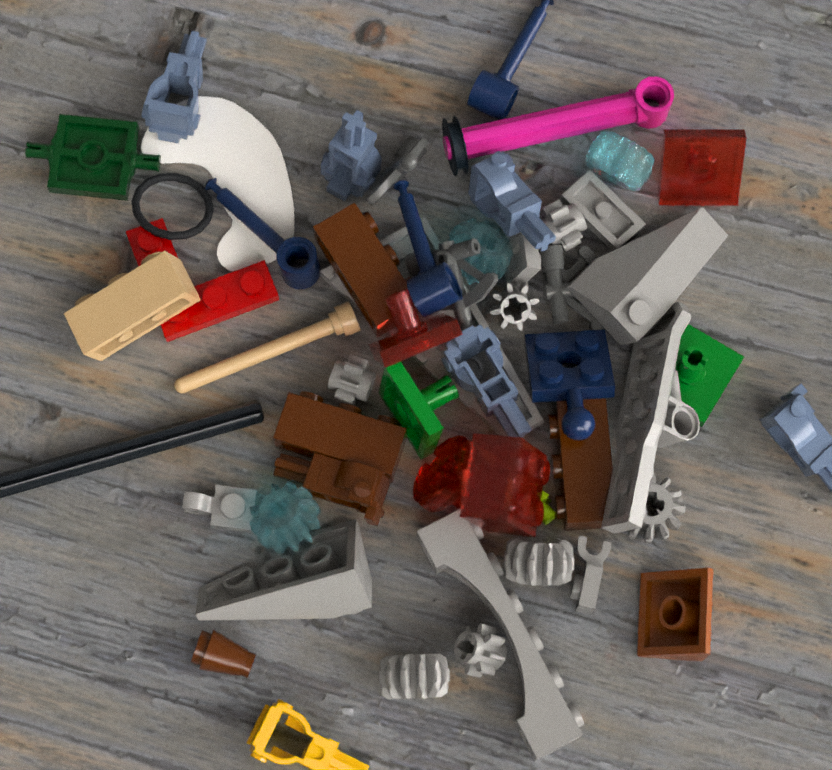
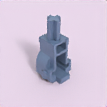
(181, 77)
(351, 158)
(508, 200)
(498, 393)
(801, 434)

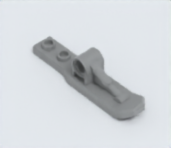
(648, 419)

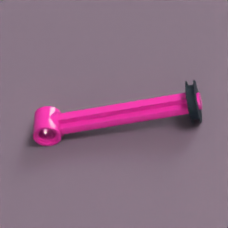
(557, 123)

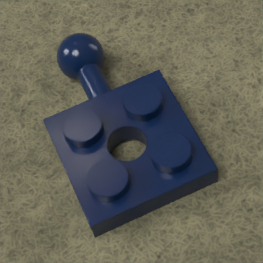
(553, 382)

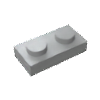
(603, 211)

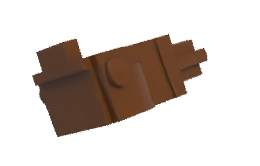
(338, 482)

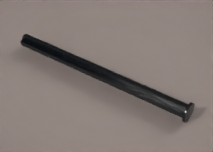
(130, 448)

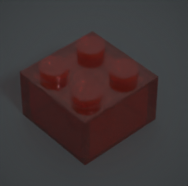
(505, 485)

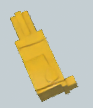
(319, 753)

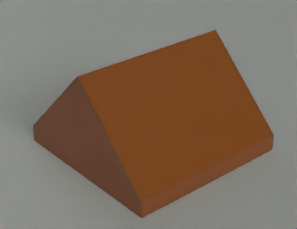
(675, 614)

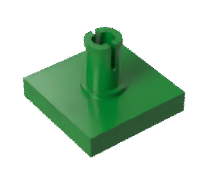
(704, 370)
(415, 406)

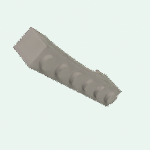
(546, 719)

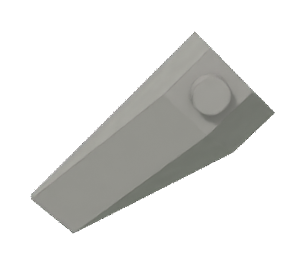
(644, 277)
(314, 583)

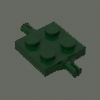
(93, 157)

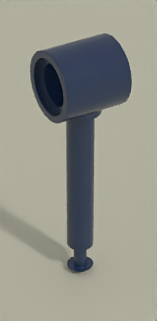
(495, 92)
(286, 250)
(434, 285)

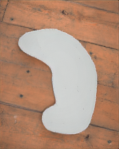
(246, 162)

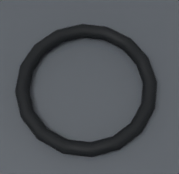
(167, 234)

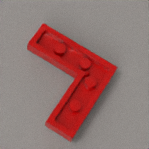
(220, 297)

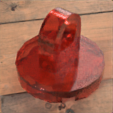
(445, 478)

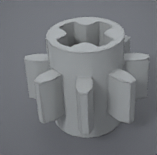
(565, 223)
(506, 312)
(351, 380)
(480, 650)

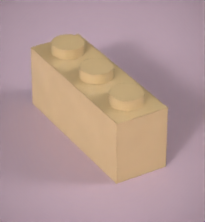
(131, 305)

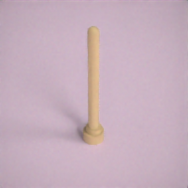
(339, 322)

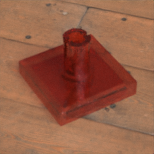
(701, 167)
(412, 334)

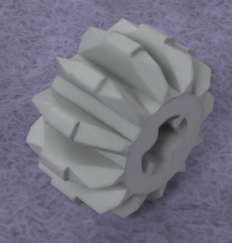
(665, 513)
(539, 561)
(414, 676)

